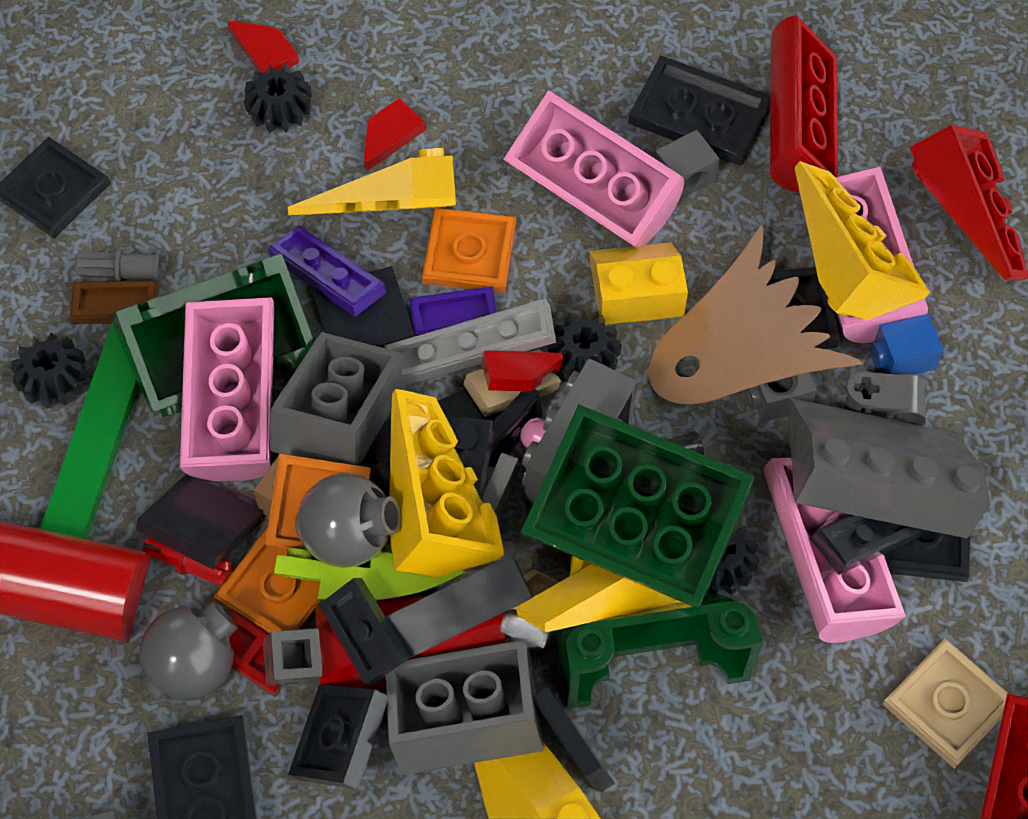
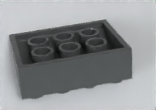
(884, 469)

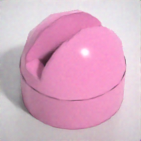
(532, 431)

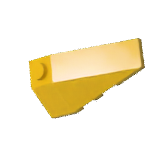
(587, 598)

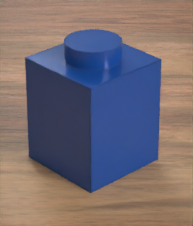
(907, 346)

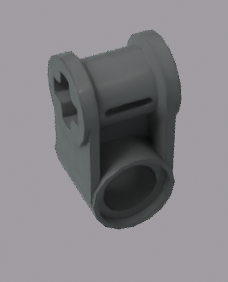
(887, 396)

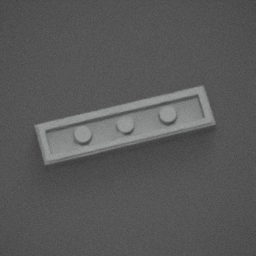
(464, 343)

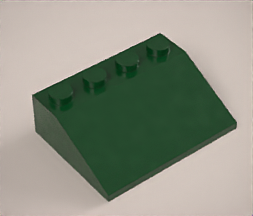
(639, 506)

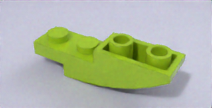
(379, 576)

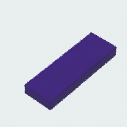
(328, 271)

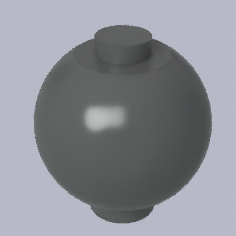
(346, 520)
(187, 652)

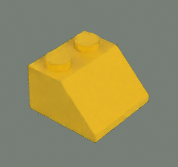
(639, 283)

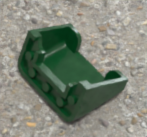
(155, 329)
(721, 630)

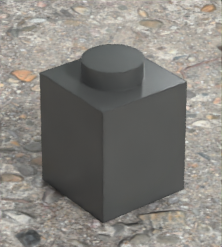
(292, 657)

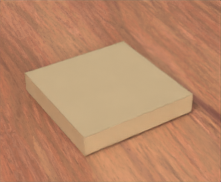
(948, 703)

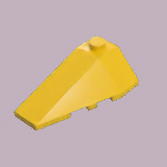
(405, 185)
(849, 252)
(441, 512)
(531, 788)

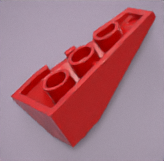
(962, 175)

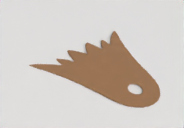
(741, 336)

